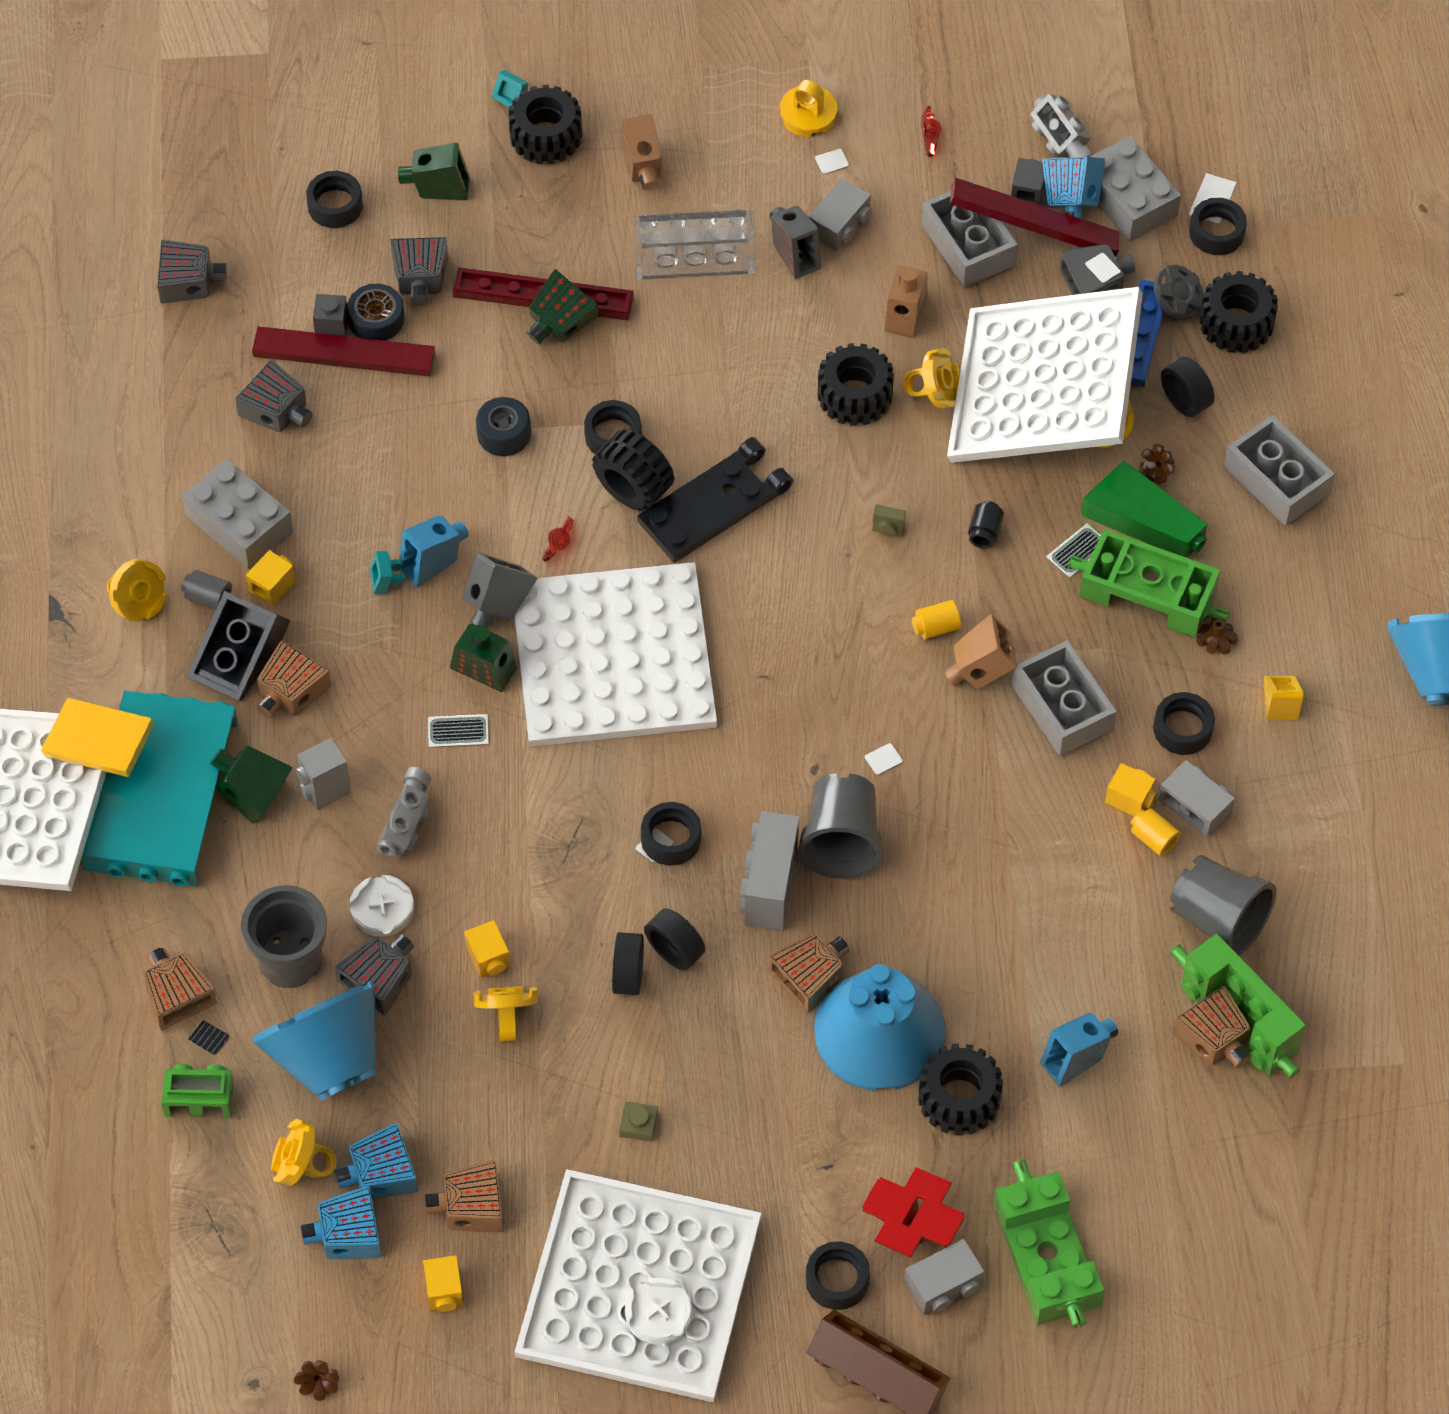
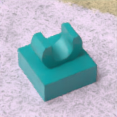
(508, 87)
(382, 574)

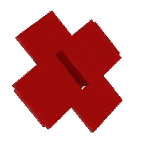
(899, 1205)

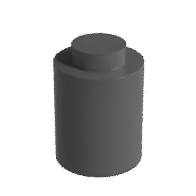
(205, 588)

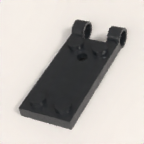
(702, 507)

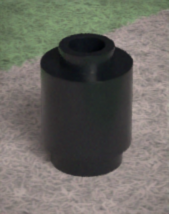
(985, 524)

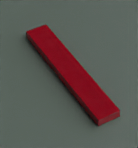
(1031, 216)
(522, 291)
(343, 351)

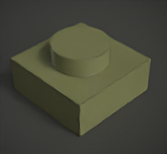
(889, 521)
(638, 1121)

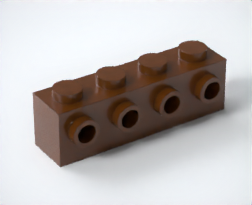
(877, 1365)

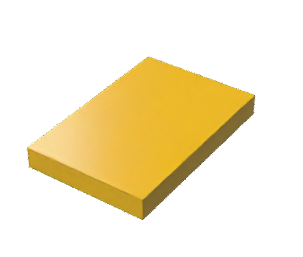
(97, 737)

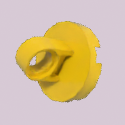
(808, 109)
(939, 379)
(137, 590)
(506, 1000)
(296, 1152)

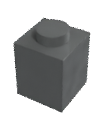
(1028, 180)
(330, 314)

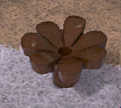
(1158, 464)
(1216, 636)
(317, 1378)

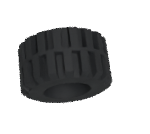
(545, 106)
(1242, 293)
(861, 365)
(633, 470)
(960, 1065)

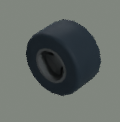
(503, 426)

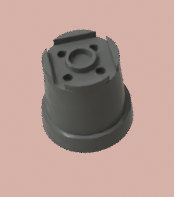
(841, 828)
(1223, 902)
(288, 916)

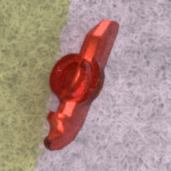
(931, 131)
(558, 539)

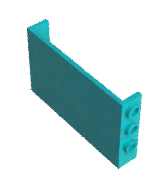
(159, 814)

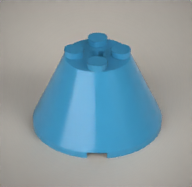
(1425, 653)
(878, 1029)
(327, 1042)

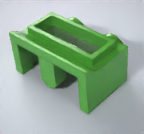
(197, 1089)

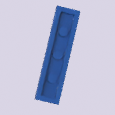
(1148, 330)

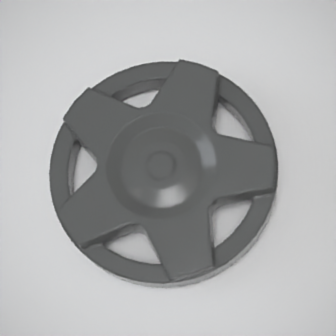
(1180, 291)

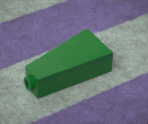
(1144, 511)

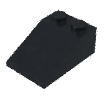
(237, 646)

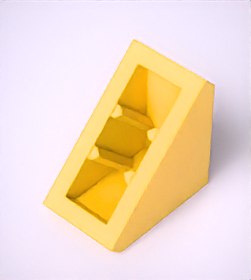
(1282, 697)

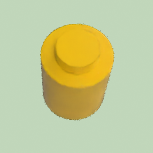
(936, 620)
(1155, 831)

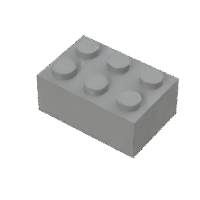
(1135, 190)
(967, 240)
(1279, 470)
(237, 513)
(1063, 698)
(769, 870)

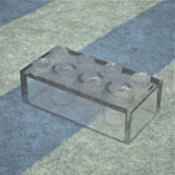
(694, 244)

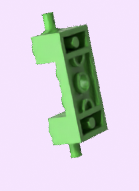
(1183, 586)
(1275, 1026)
(1036, 1216)

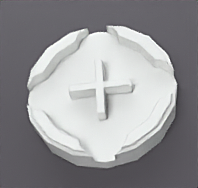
(382, 906)
(658, 1310)

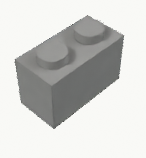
(841, 214)
(323, 774)
(1196, 798)
(944, 1277)

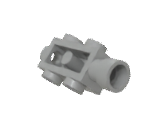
(1065, 136)
(406, 814)

